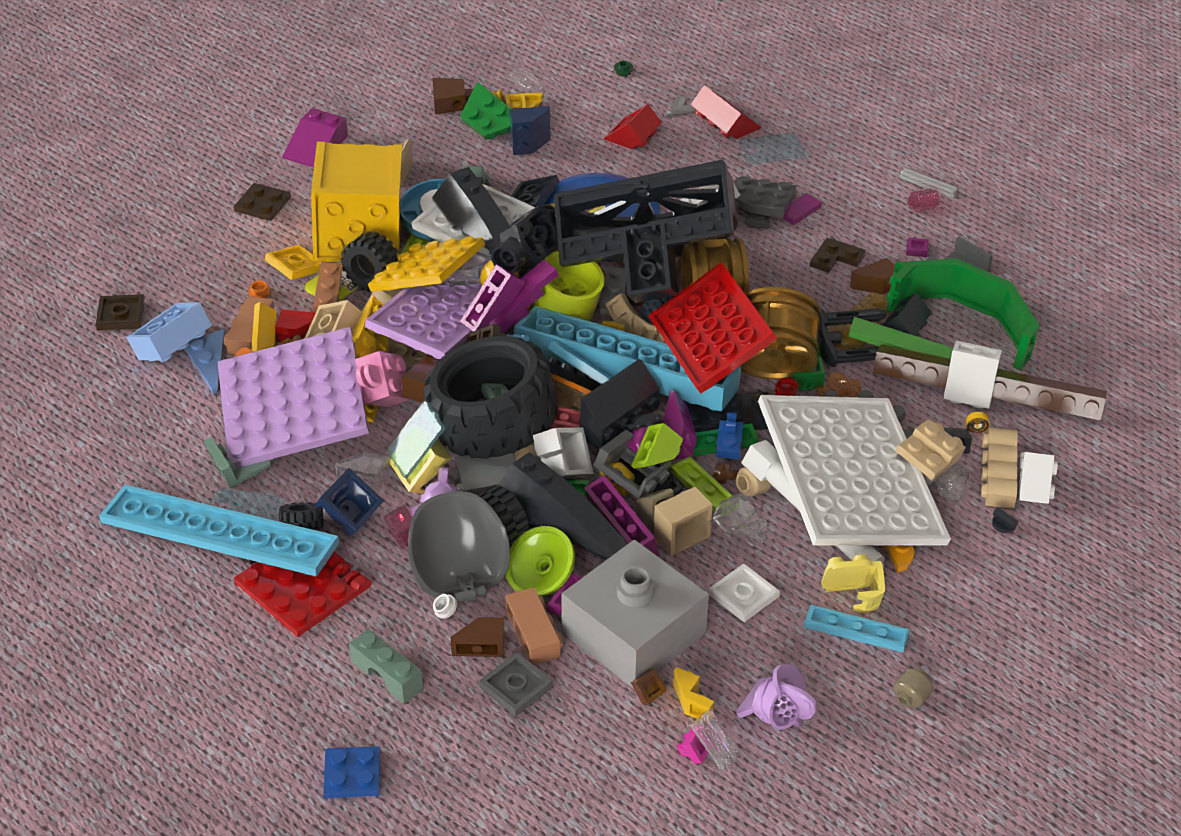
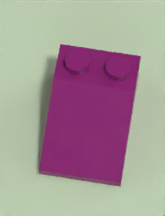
(315, 127)

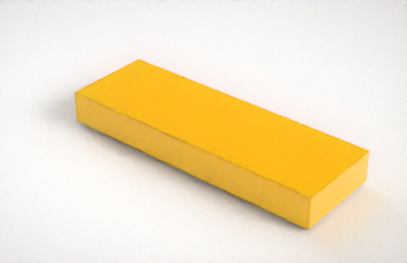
(263, 327)

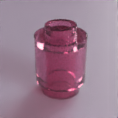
(923, 200)

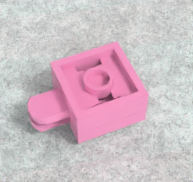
(381, 378)

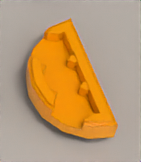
(901, 556)

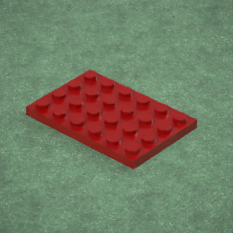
(712, 328)

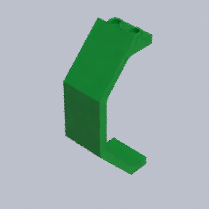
(973, 289)

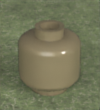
(913, 688)

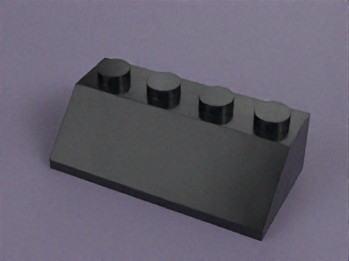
(617, 402)

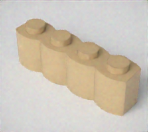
(1000, 468)

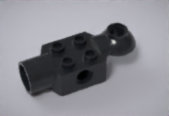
(527, 240)

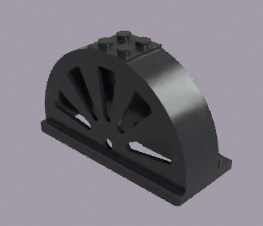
(646, 239)

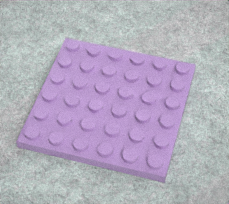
(291, 398)

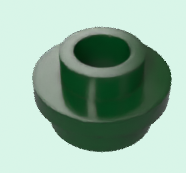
(623, 68)

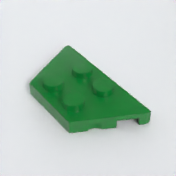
(486, 113)

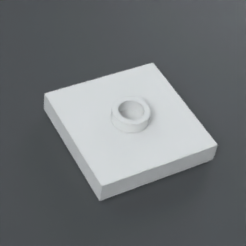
(743, 592)

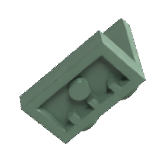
(226, 467)

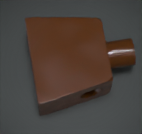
(449, 95)

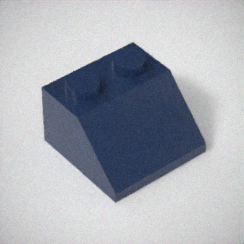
(529, 129)

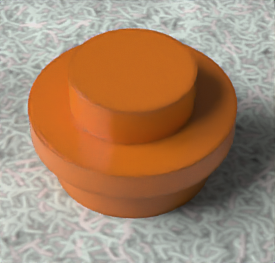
(259, 289)

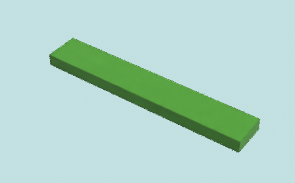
(882, 335)

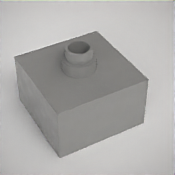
(634, 612)

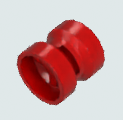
(786, 387)

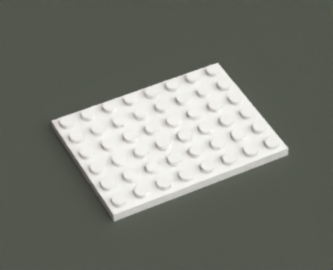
(849, 473)

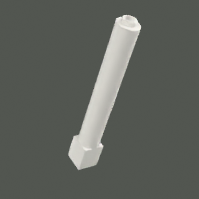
(765, 464)

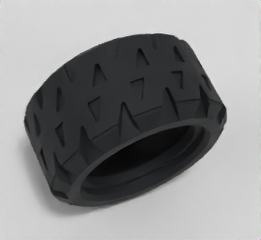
(500, 423)

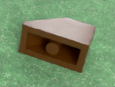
(873, 277)
(480, 638)

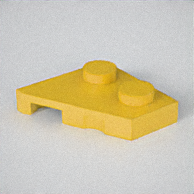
(523, 100)

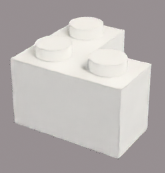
(1036, 477)

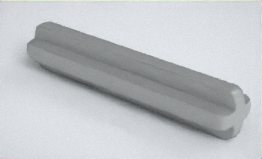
(928, 182)

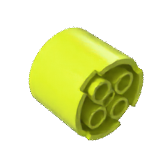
(574, 290)

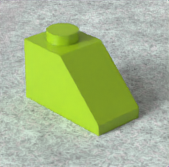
(657, 446)

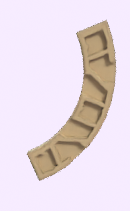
(623, 312)

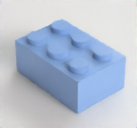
(169, 332)

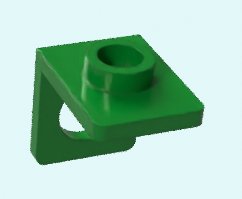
(810, 380)

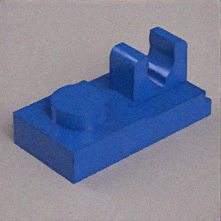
(729, 438)

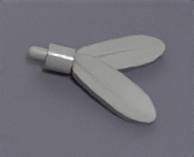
(679, 108)

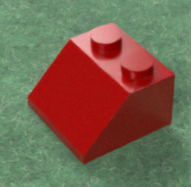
(635, 128)

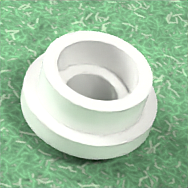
(444, 606)

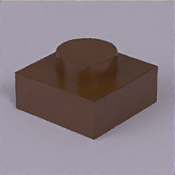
(648, 686)

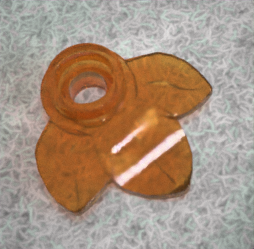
(841, 385)

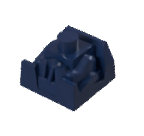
(350, 501)

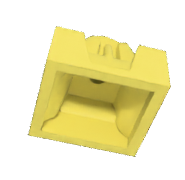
(426, 469)

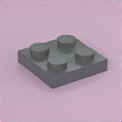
(516, 684)

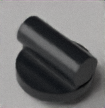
(1003, 521)

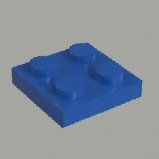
(352, 772)

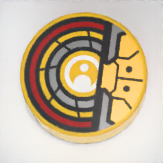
(977, 422)

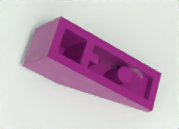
(494, 296)
(679, 420)

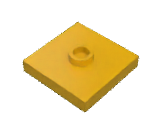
(293, 262)

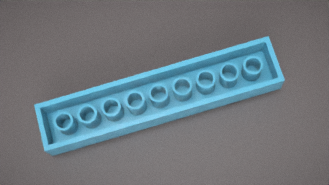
(615, 350)

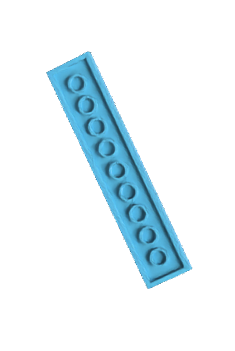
(220, 530)

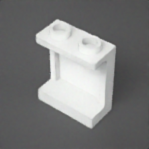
(972, 374)

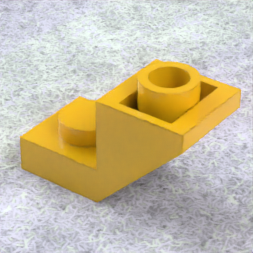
(687, 689)

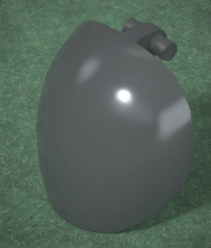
(457, 546)

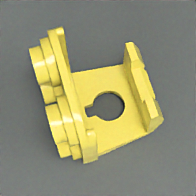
(854, 575)

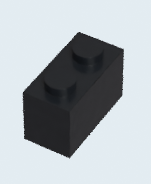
(909, 315)

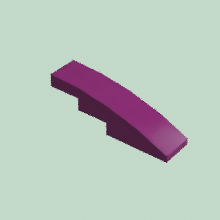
(531, 291)

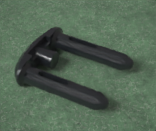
(827, 340)

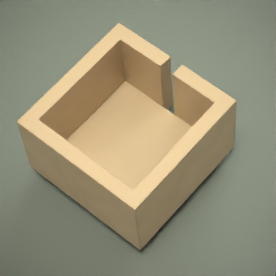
(682, 521)

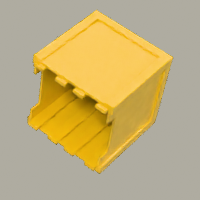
(354, 194)

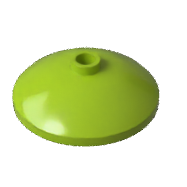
(536, 551)

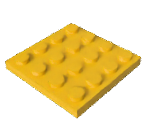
(426, 264)

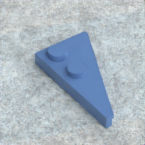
(205, 354)

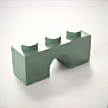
(399, 674)

